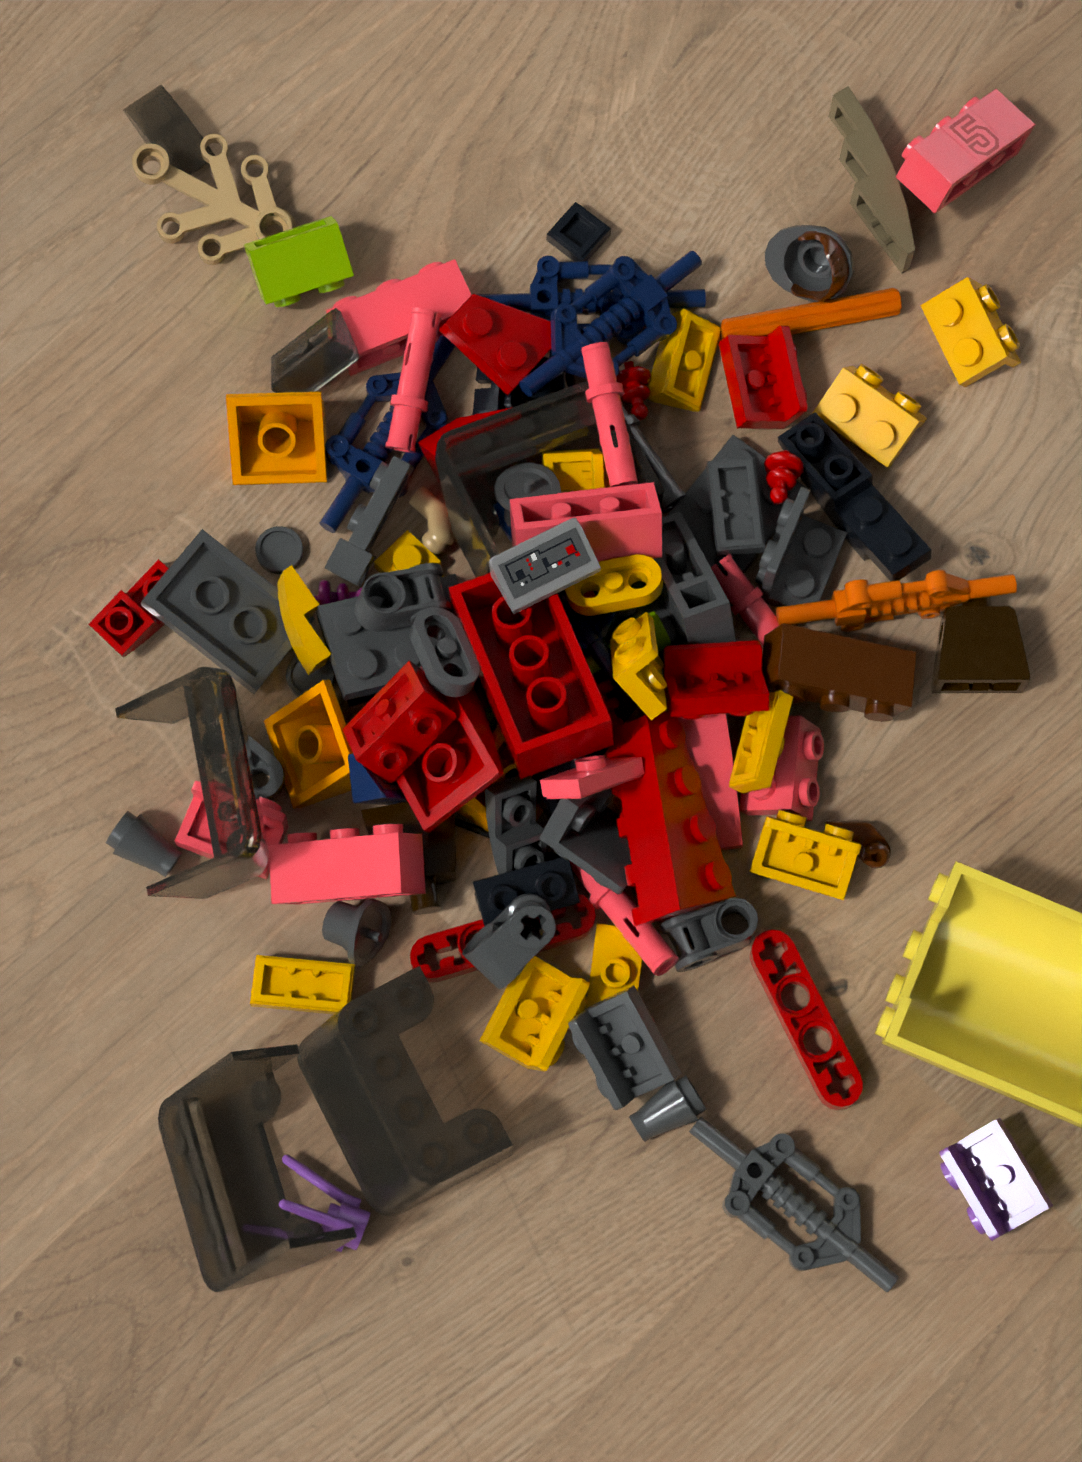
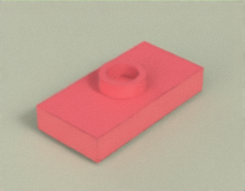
(591, 776)

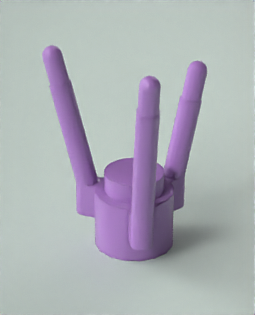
(337, 1217)

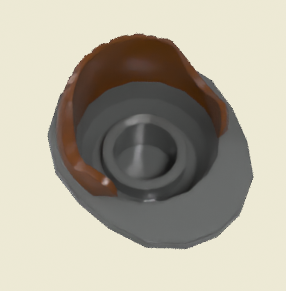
(809, 262)

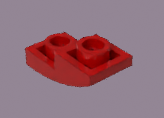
(124, 621)

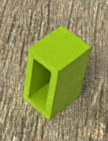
(299, 262)

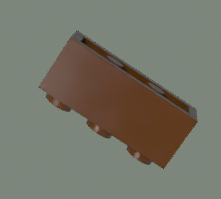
(839, 672)

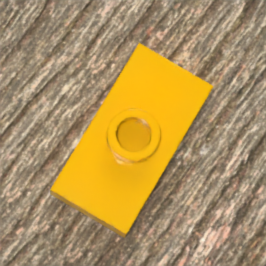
(761, 745)
(613, 965)
(301, 984)

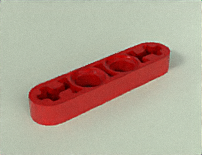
(448, 970)
(799, 1022)

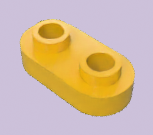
(615, 587)

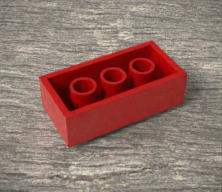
(533, 677)

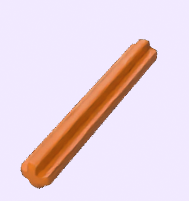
(817, 314)

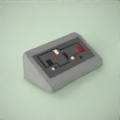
(543, 565)

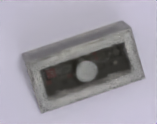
(314, 356)

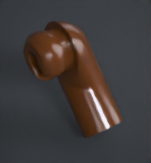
(874, 849)

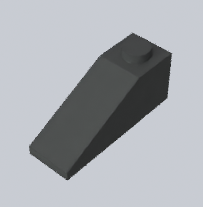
(691, 588)

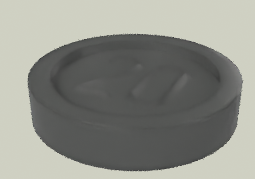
(279, 549)
(300, 681)

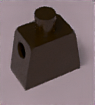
(980, 650)
(438, 850)

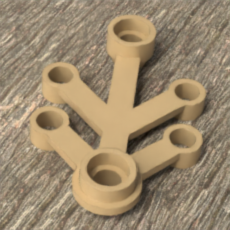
(221, 203)

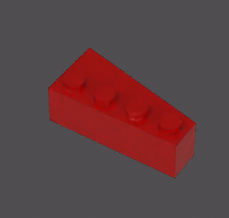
(667, 824)

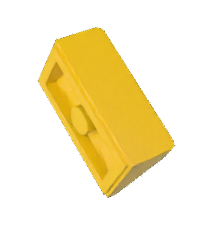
(684, 362)

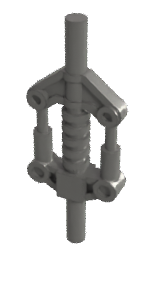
(836, 1239)

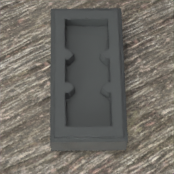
(735, 506)

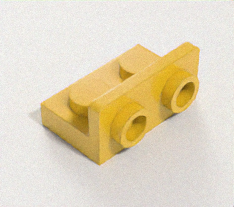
(638, 665)

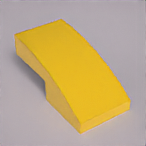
(296, 607)

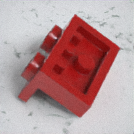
(398, 724)

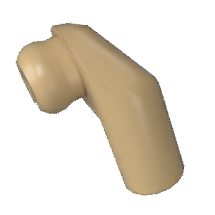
(438, 520)

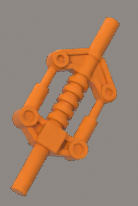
(882, 601)

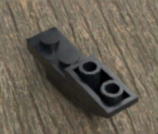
(852, 502)

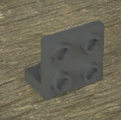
(798, 556)
(589, 837)

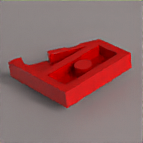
(498, 339)

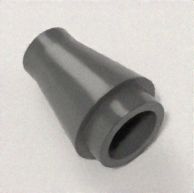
(142, 844)
(668, 1109)

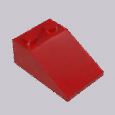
(453, 765)

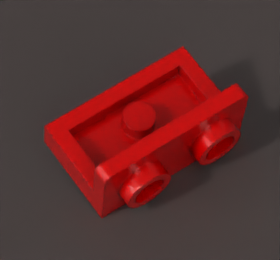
(763, 379)
(715, 679)

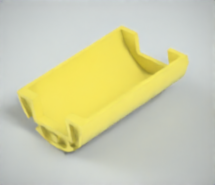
(994, 992)

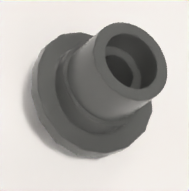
(524, 481)
(358, 929)

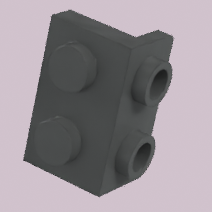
(623, 1047)

